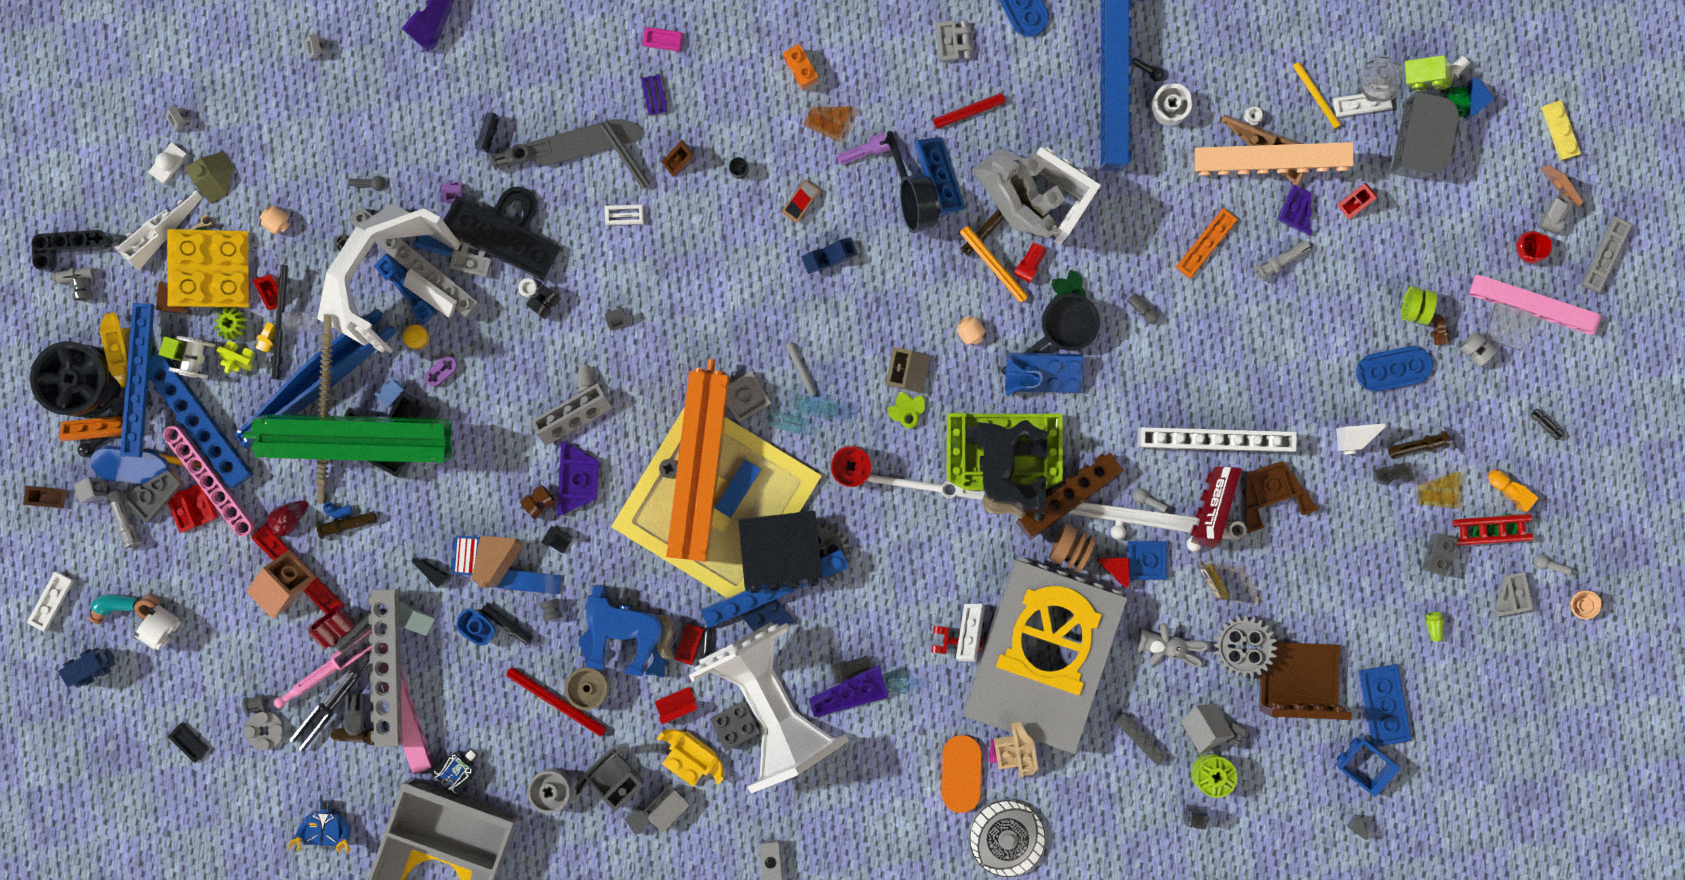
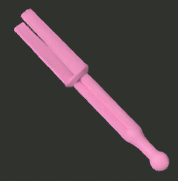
(319, 674)

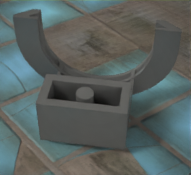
(612, 778)

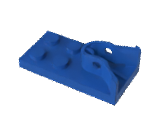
(1043, 372)

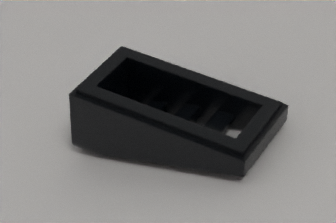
(434, 575)

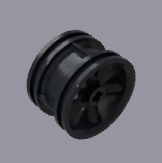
(45, 376)

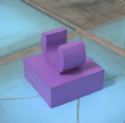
(450, 192)

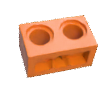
(800, 67)

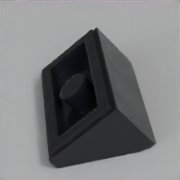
(487, 132)

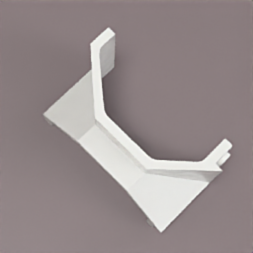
(386, 224)
(788, 739)

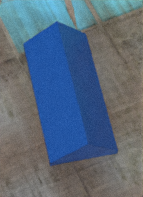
(937, 167)

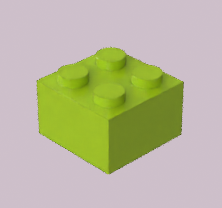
(1428, 73)

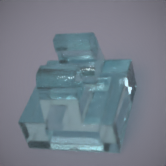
(897, 685)

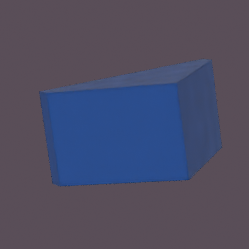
(1478, 96)

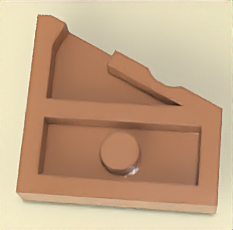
(1562, 184)

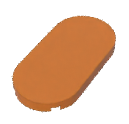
(961, 773)

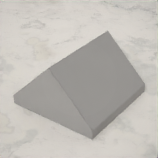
(1206, 727)

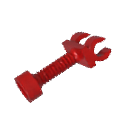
(947, 640)

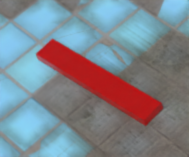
(317, 590)

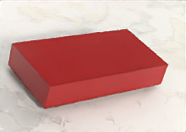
(689, 644)

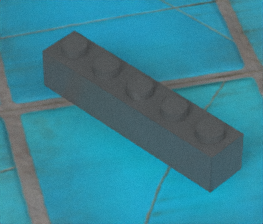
(1139, 739)

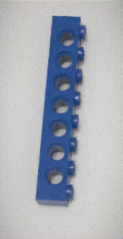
(240, 471)

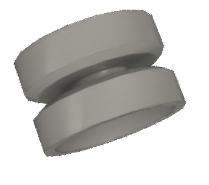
(561, 791)

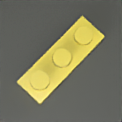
(1560, 130)

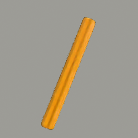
(993, 263)

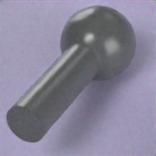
(377, 182)

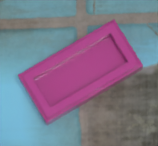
(662, 39)

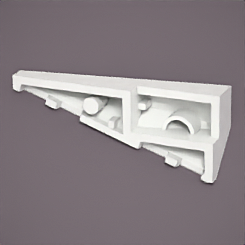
(153, 233)

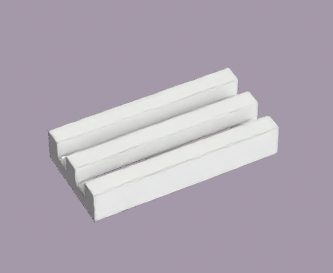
(618, 215)

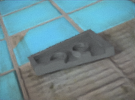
(152, 496)

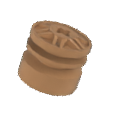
(1073, 548)

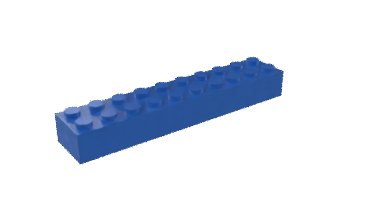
(1115, 85)

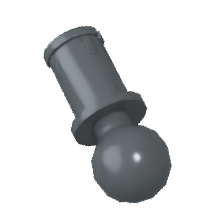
(1150, 316)

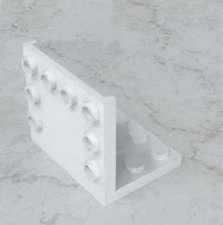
(1073, 182)

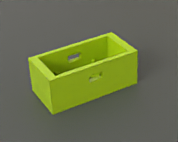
(172, 348)

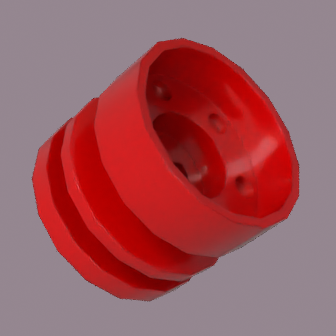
(848, 477)

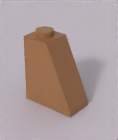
(494, 559)

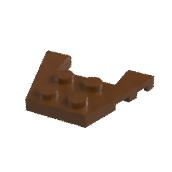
(1270, 486)

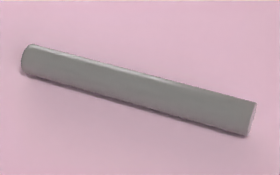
(801, 370)

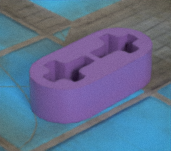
(438, 368)

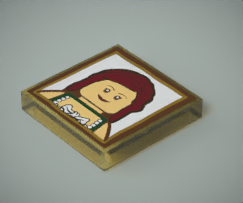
(1214, 581)

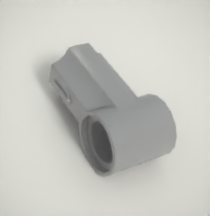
(1554, 217)

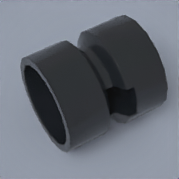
(536, 302)

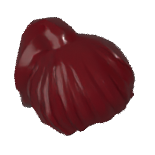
(286, 518)

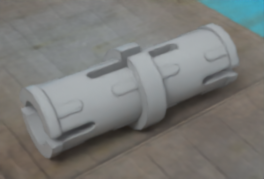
(66, 276)

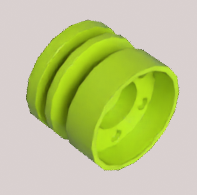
(1211, 764)

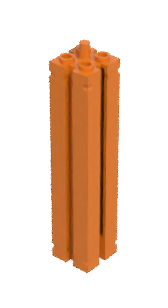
(698, 464)

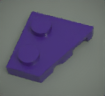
(1297, 210)

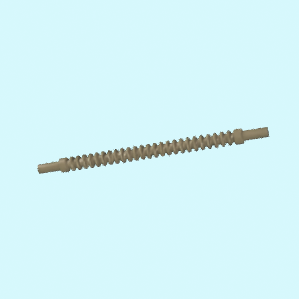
(326, 337)

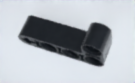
(72, 244)

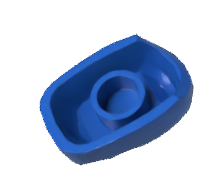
(475, 627)

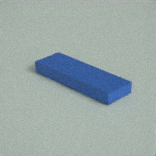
(737, 488)

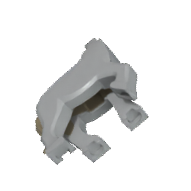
(1015, 191)

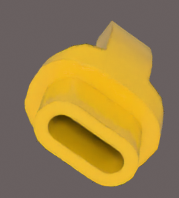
(265, 340)

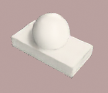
(167, 163)

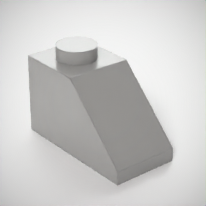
(90, 490)

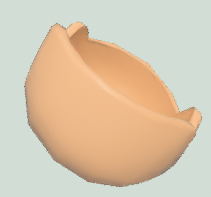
(1585, 604)

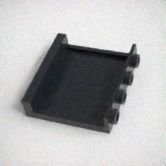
(780, 551)

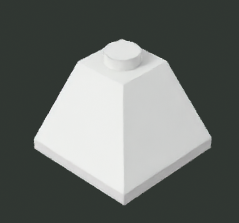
(1356, 437)

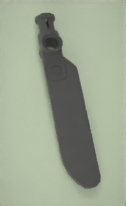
(567, 144)

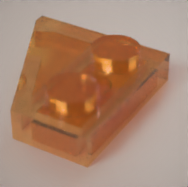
(828, 120)

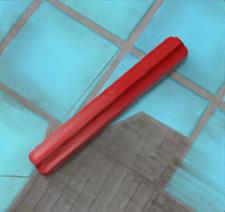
(969, 110)

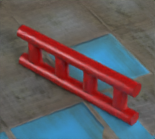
(1501, 521)

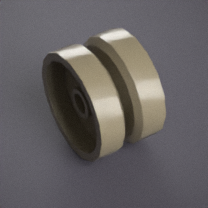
(578, 694)

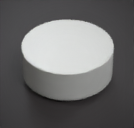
(528, 287)

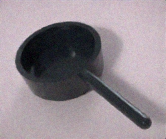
(917, 195)
(1068, 324)

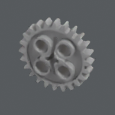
(1245, 664)

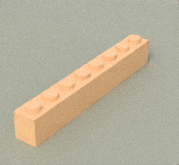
(1274, 157)

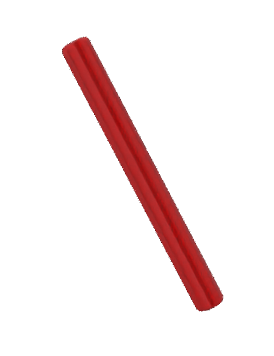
(556, 701)

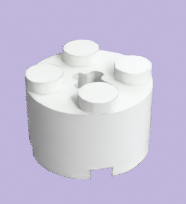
(1160, 104)
(157, 627)

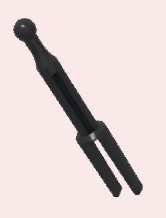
(331, 702)

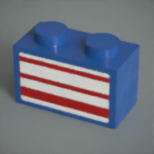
(465, 554)

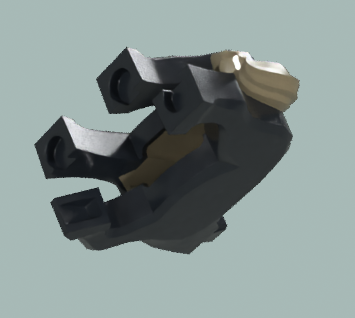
(999, 451)

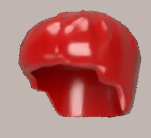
(1533, 247)

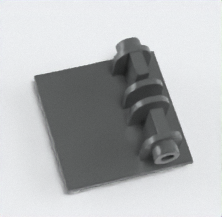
(734, 726)

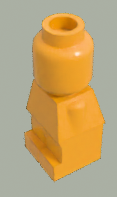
(1512, 491)

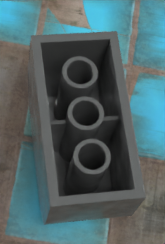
(1425, 136)

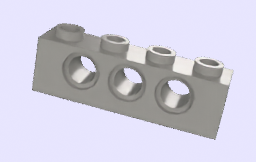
(571, 414)

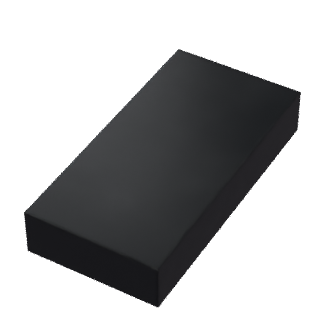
(188, 742)

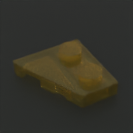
(1440, 491)

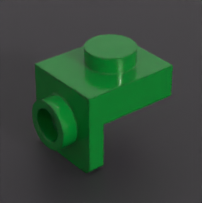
(1460, 98)

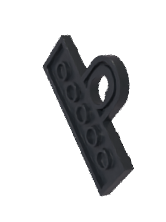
(501, 238)

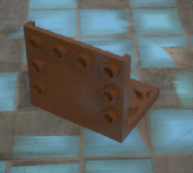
(1302, 682)

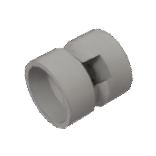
(1473, 343)

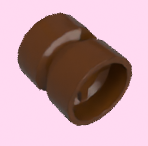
(538, 501)

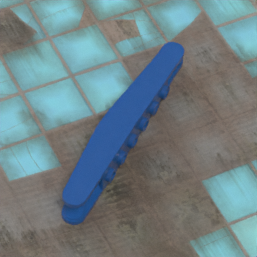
(304, 384)

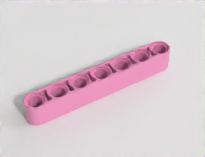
(1537, 304)
(201, 478)
(412, 734)

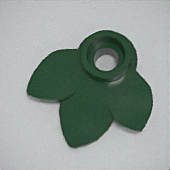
(1071, 284)

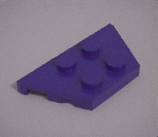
(576, 479)

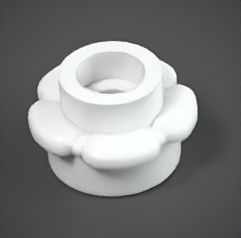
(1253, 111)

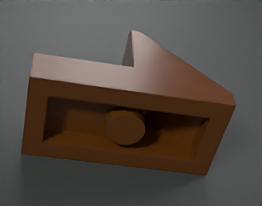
(44, 496)

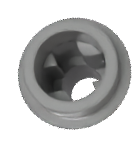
(585, 378)

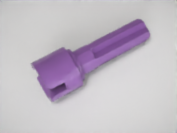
(872, 146)

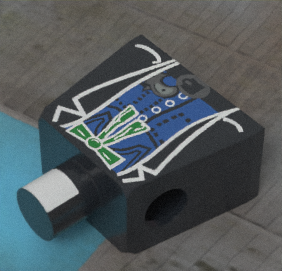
(456, 771)

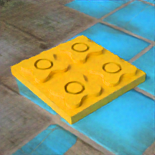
(207, 268)

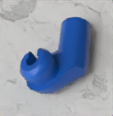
(335, 511)

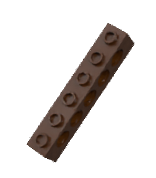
(1105, 463)

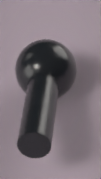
(1156, 74)
(86, 449)

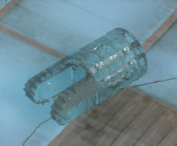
(790, 422)

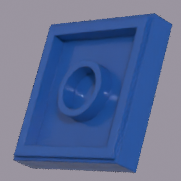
(1147, 560)

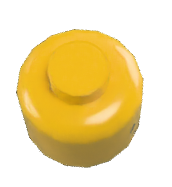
(416, 337)

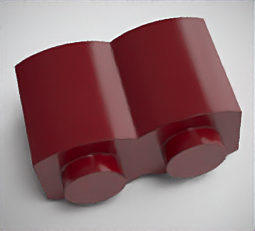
(331, 627)

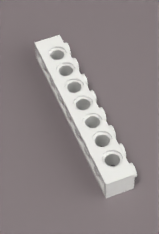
(1216, 439)

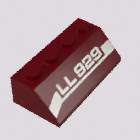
(1215, 506)

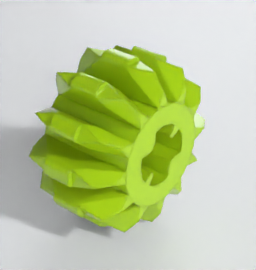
(224, 318)

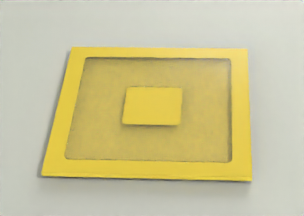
(777, 490)

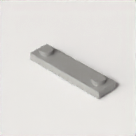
(1606, 254)

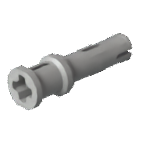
(1275, 263)
(125, 528)

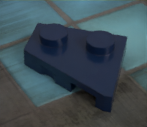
(767, 613)

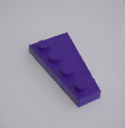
(853, 692)

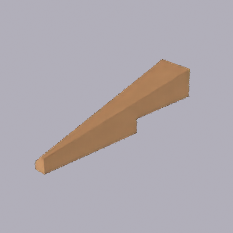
(1258, 136)

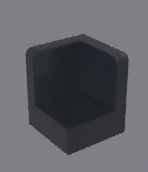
(557, 539)

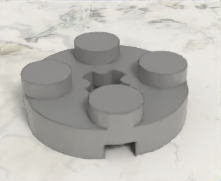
(262, 719)

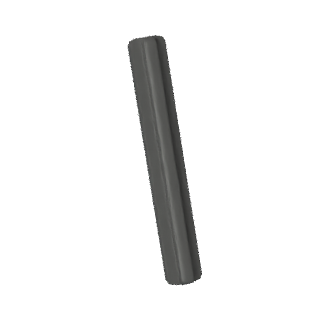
(625, 154)

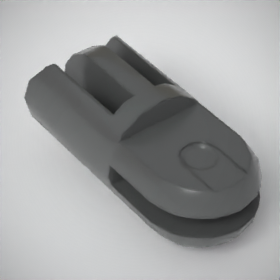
(354, 719)

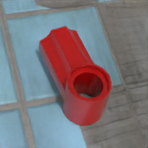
(1028, 266)

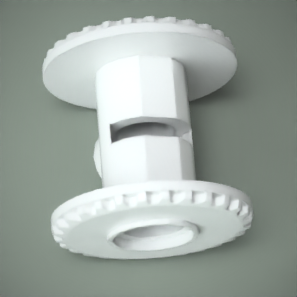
(192, 357)

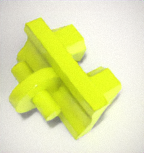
(234, 361)

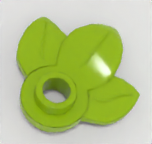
(906, 406)

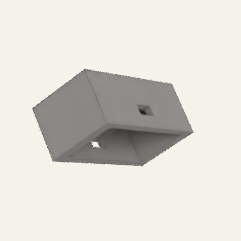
(770, 849)

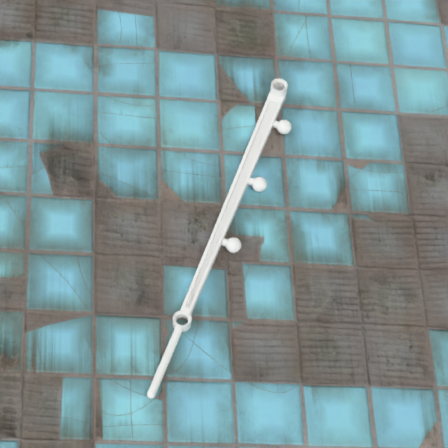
(1112, 513)

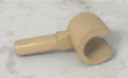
(201, 224)

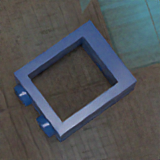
(1380, 779)

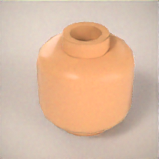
(274, 219)
(970, 330)

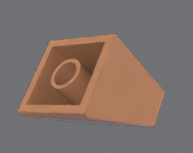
(280, 584)

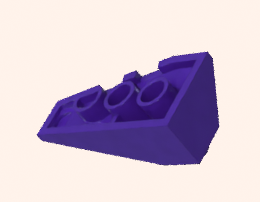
(428, 25)

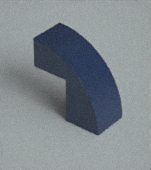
(829, 256)

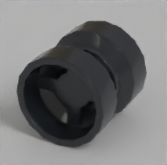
(740, 165)

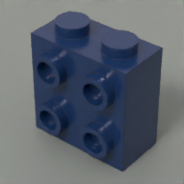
(87, 667)

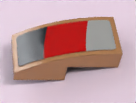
(800, 201)

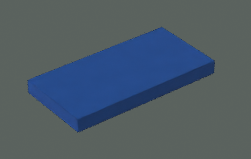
(1385, 705)

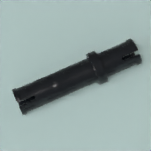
(503, 621)

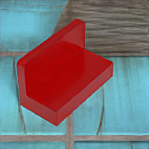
(676, 705)

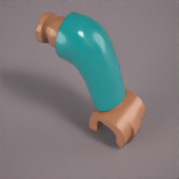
(108, 603)

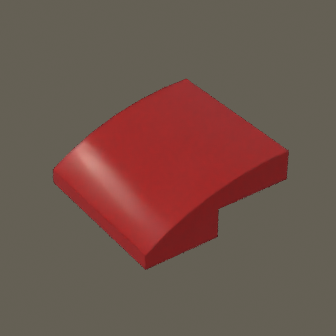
(192, 508)

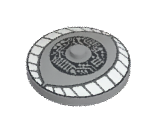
(1007, 838)

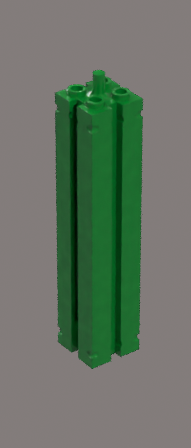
(351, 438)

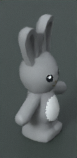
(1174, 648)

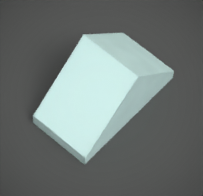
(415, 619)

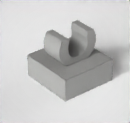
(313, 47)
(175, 119)

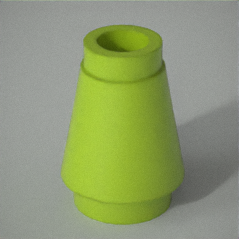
(1435, 625)

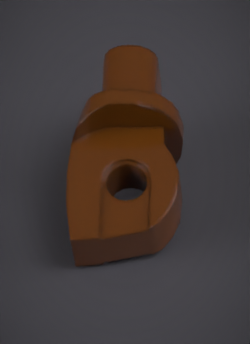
(1440, 333)

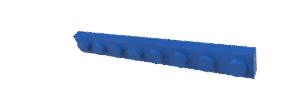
(137, 380)
(746, 601)

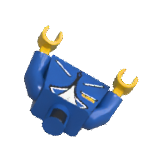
(323, 828)

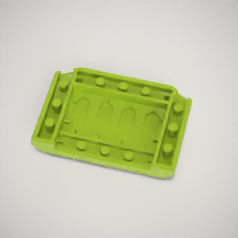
(964, 458)

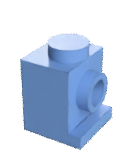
(391, 391)

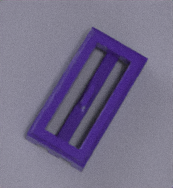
(650, 79)

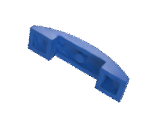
(396, 272)
(531, 582)

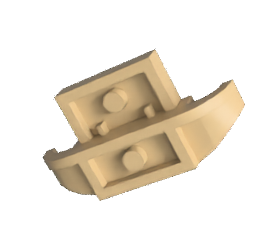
(1017, 751)

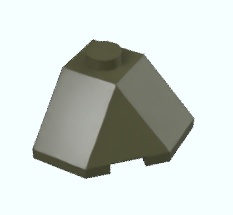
(211, 175)

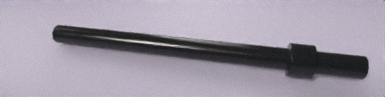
(277, 359)

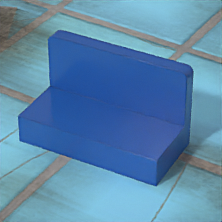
(432, 245)

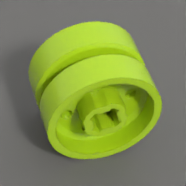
(1419, 305)

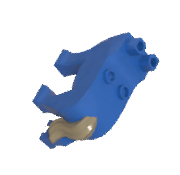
(623, 622)

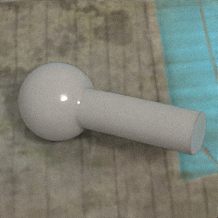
(1141, 496)
(1542, 561)

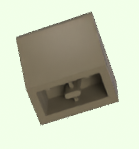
(907, 370)

